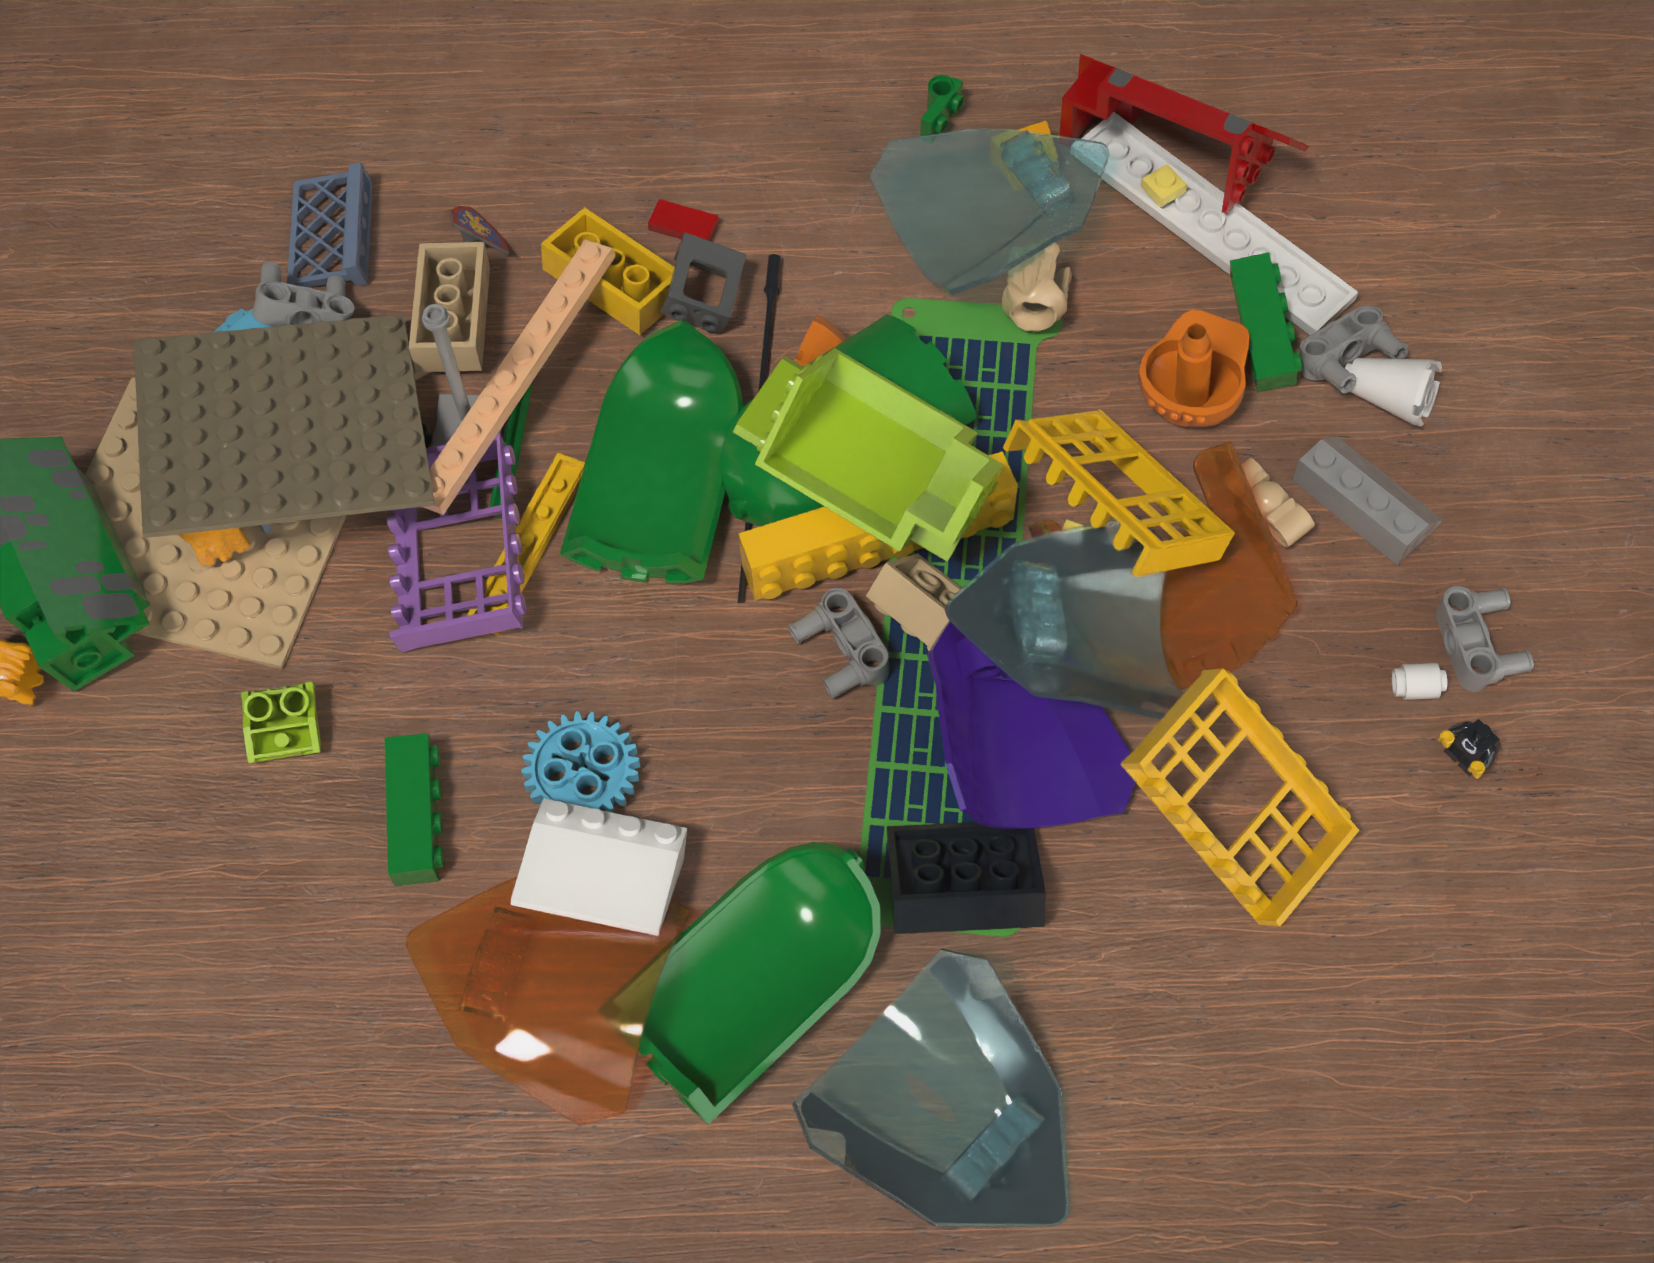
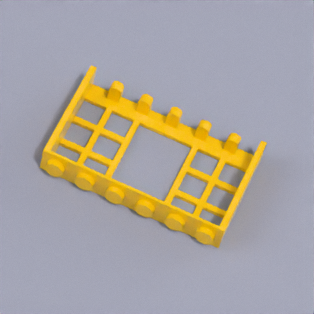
(1207, 531)
(1285, 762)

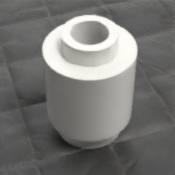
(1419, 681)

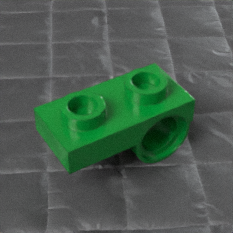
(943, 100)

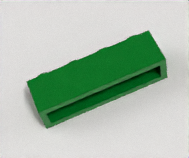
(1262, 313)
(412, 809)

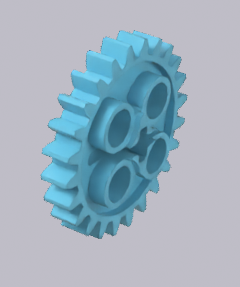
(595, 741)

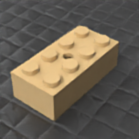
(459, 282)

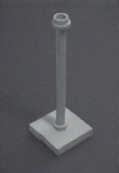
(455, 406)

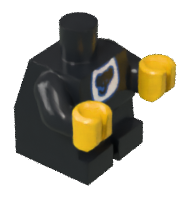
(1471, 745)

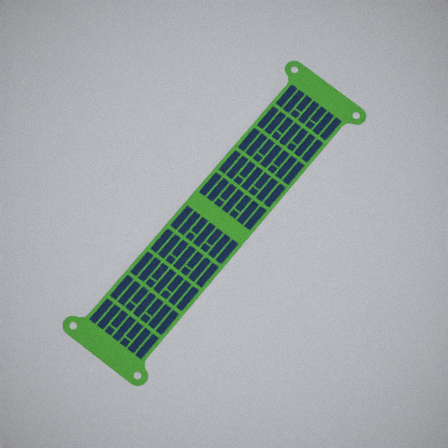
(907, 757)

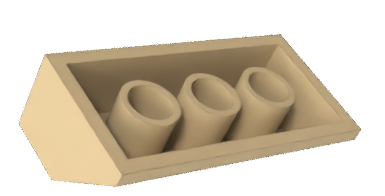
(914, 596)

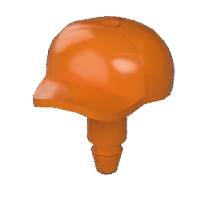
(1196, 370)

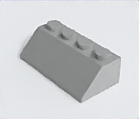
(1365, 498)

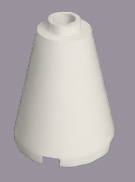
(1397, 385)

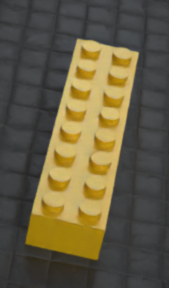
(828, 546)

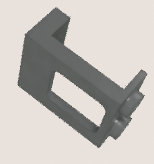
(711, 258)

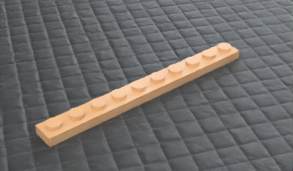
(517, 372)

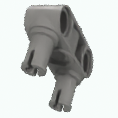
(291, 304)
(1345, 339)
(853, 636)
(1468, 638)

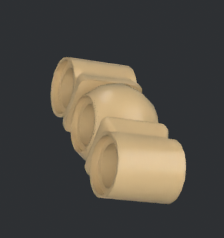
(1282, 515)

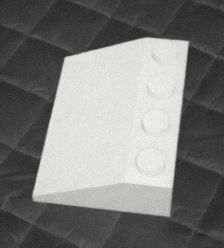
(600, 867)

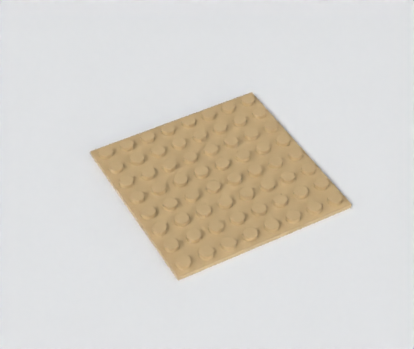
(234, 607)

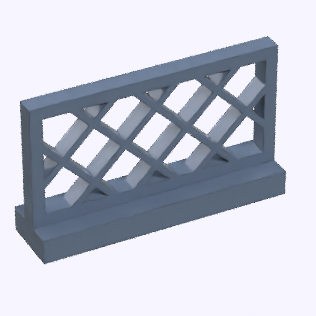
(355, 223)

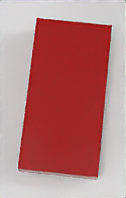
(677, 219)

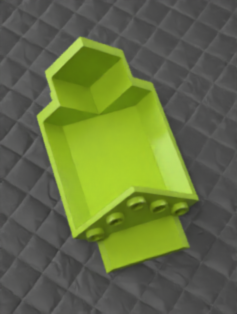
(870, 452)

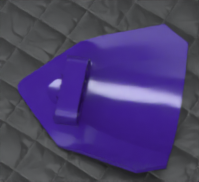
(1020, 754)

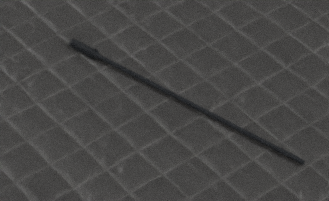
(771, 290)

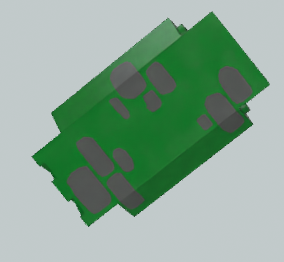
(63, 565)

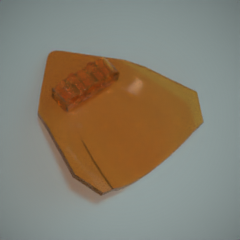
(545, 996)

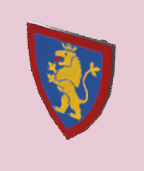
(476, 228)

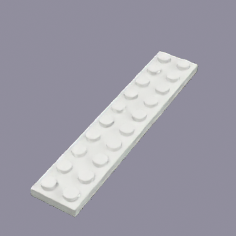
(1311, 290)

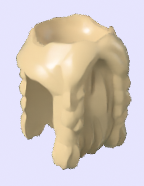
(1035, 293)

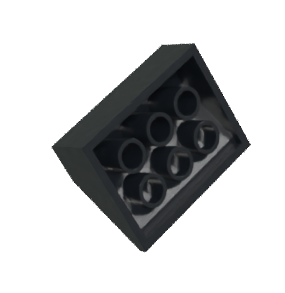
(964, 878)

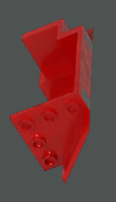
(1107, 90)

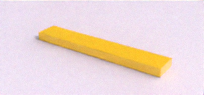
(539, 523)

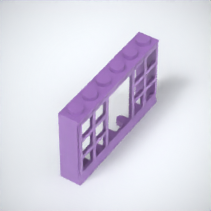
(406, 557)

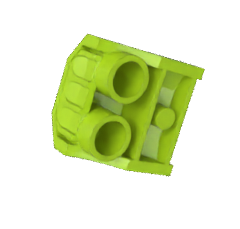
(280, 722)

